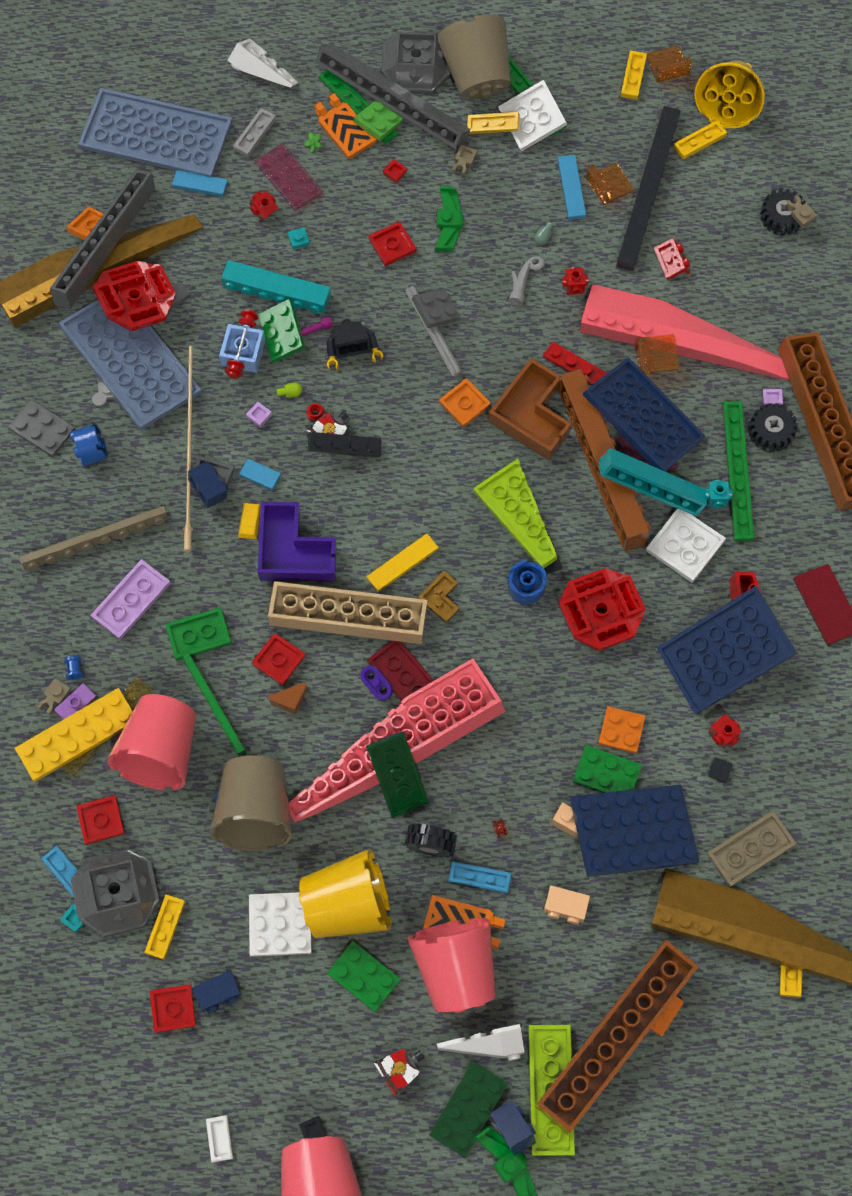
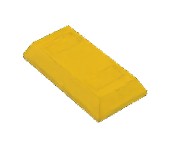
(249, 521)

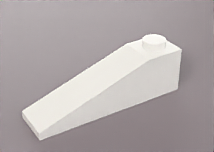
(251, 59)
(502, 1043)

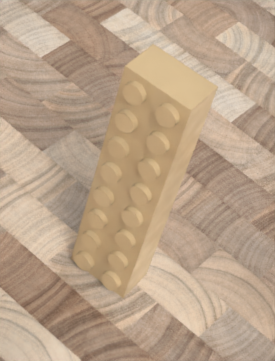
(347, 612)

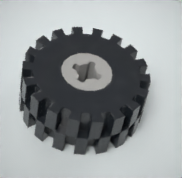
(776, 219)
(774, 436)
(430, 840)

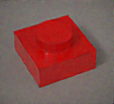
(395, 171)

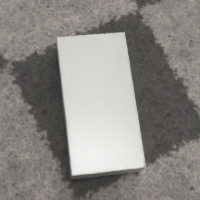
(219, 1138)

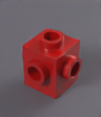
(263, 205)
(574, 281)
(725, 732)

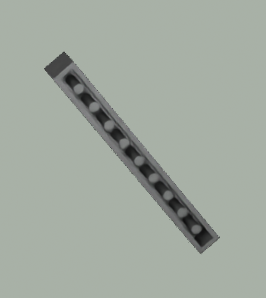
(393, 96)
(102, 239)

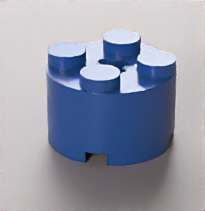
(89, 445)
(529, 572)

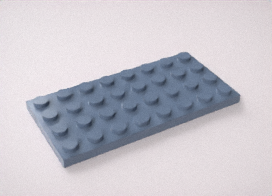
(155, 132)
(130, 364)

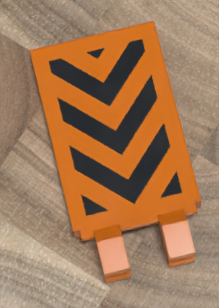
(340, 127)
(446, 910)

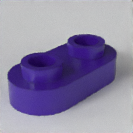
(377, 683)

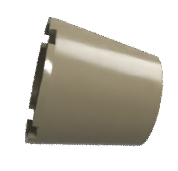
(477, 55)
(252, 805)

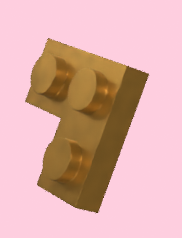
(437, 599)

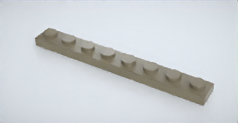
(87, 541)

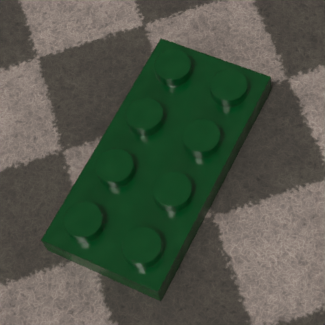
(397, 774)
(468, 1109)

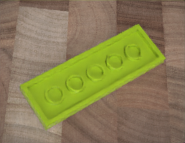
(547, 1058)

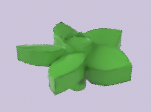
(313, 141)

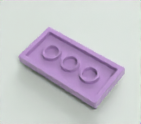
(130, 599)

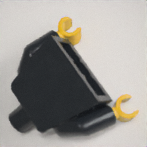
(350, 340)

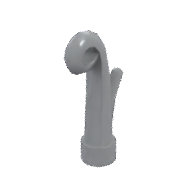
(517, 295)

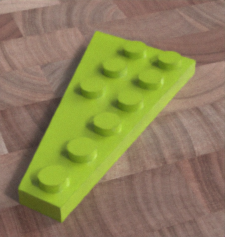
(514, 506)

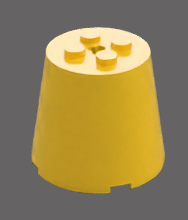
(346, 898)

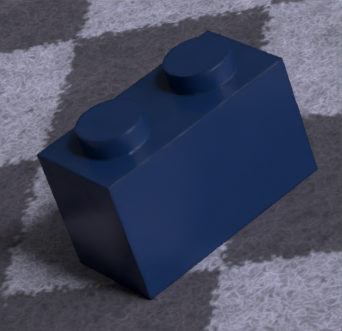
(207, 484)
(217, 992)
(513, 1127)

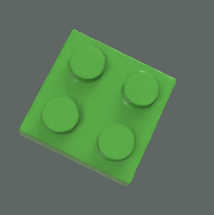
(378, 120)

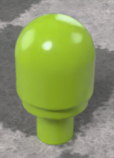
(290, 390)

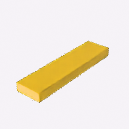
(402, 562)

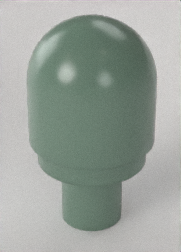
(543, 234)

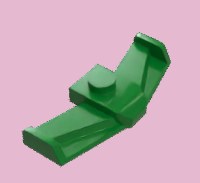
(449, 219)
(508, 1165)

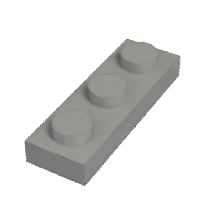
(254, 132)

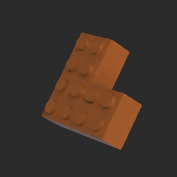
(523, 410)

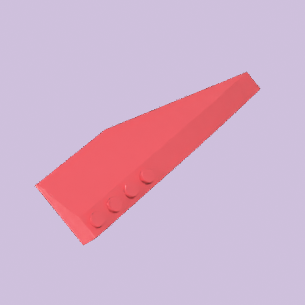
(633, 316)
(430, 722)

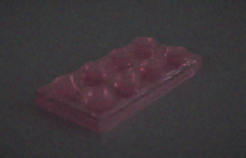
(288, 177)

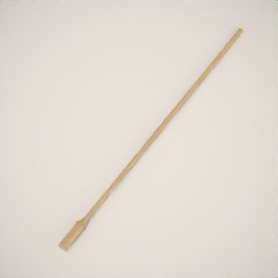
(188, 530)

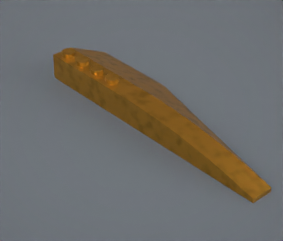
(29, 293)
(746, 926)

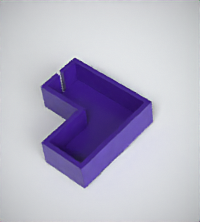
(288, 556)

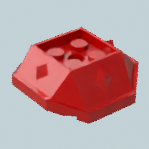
(135, 295)
(607, 591)

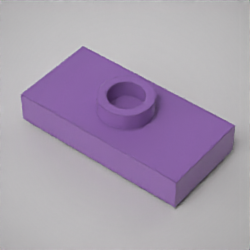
(76, 701)

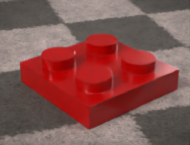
(392, 243)
(278, 659)
(100, 820)
(172, 1008)

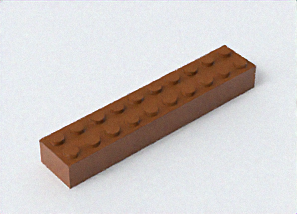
(822, 410)
(595, 441)
(616, 1037)

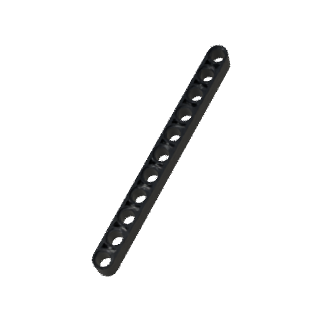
(648, 188)

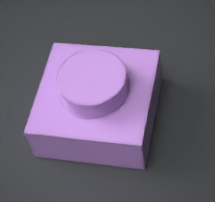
(772, 396)
(258, 414)

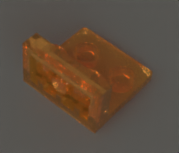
(669, 64)
(608, 182)
(657, 354)

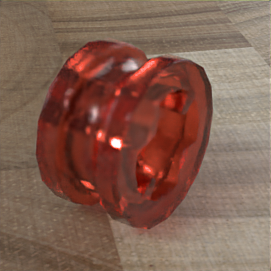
(499, 828)

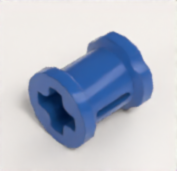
(73, 667)

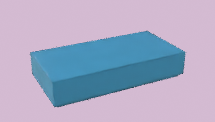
(260, 474)

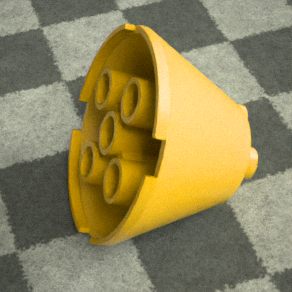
(730, 94)

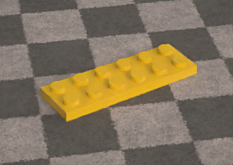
(75, 735)

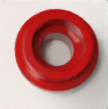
(315, 407)

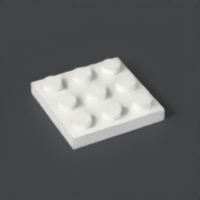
(537, 115)
(685, 544)
(277, 925)

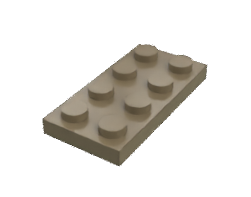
(751, 849)

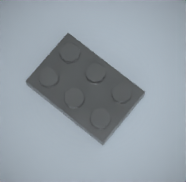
(41, 428)

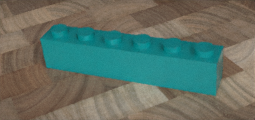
(275, 287)
(652, 482)

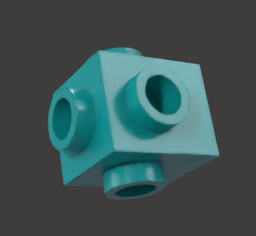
(718, 494)

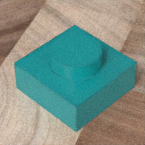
(298, 238)
(71, 920)

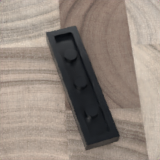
(344, 444)

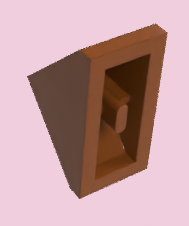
(290, 698)

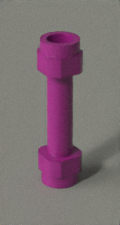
(325, 324)

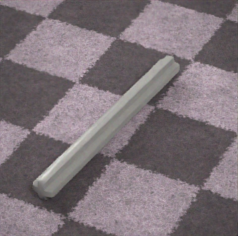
(438, 340)

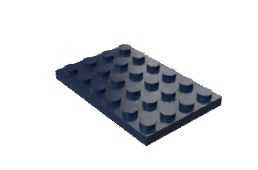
(644, 415)
(726, 650)
(634, 830)

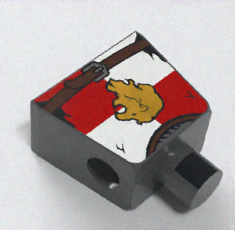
(331, 425)
(399, 1070)

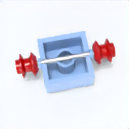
(242, 346)

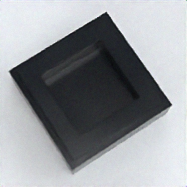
(720, 770)
(312, 1128)

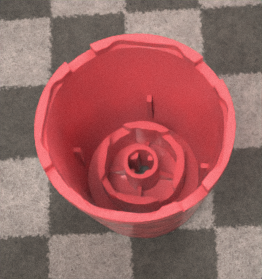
(155, 743)
(456, 964)
(318, 1168)

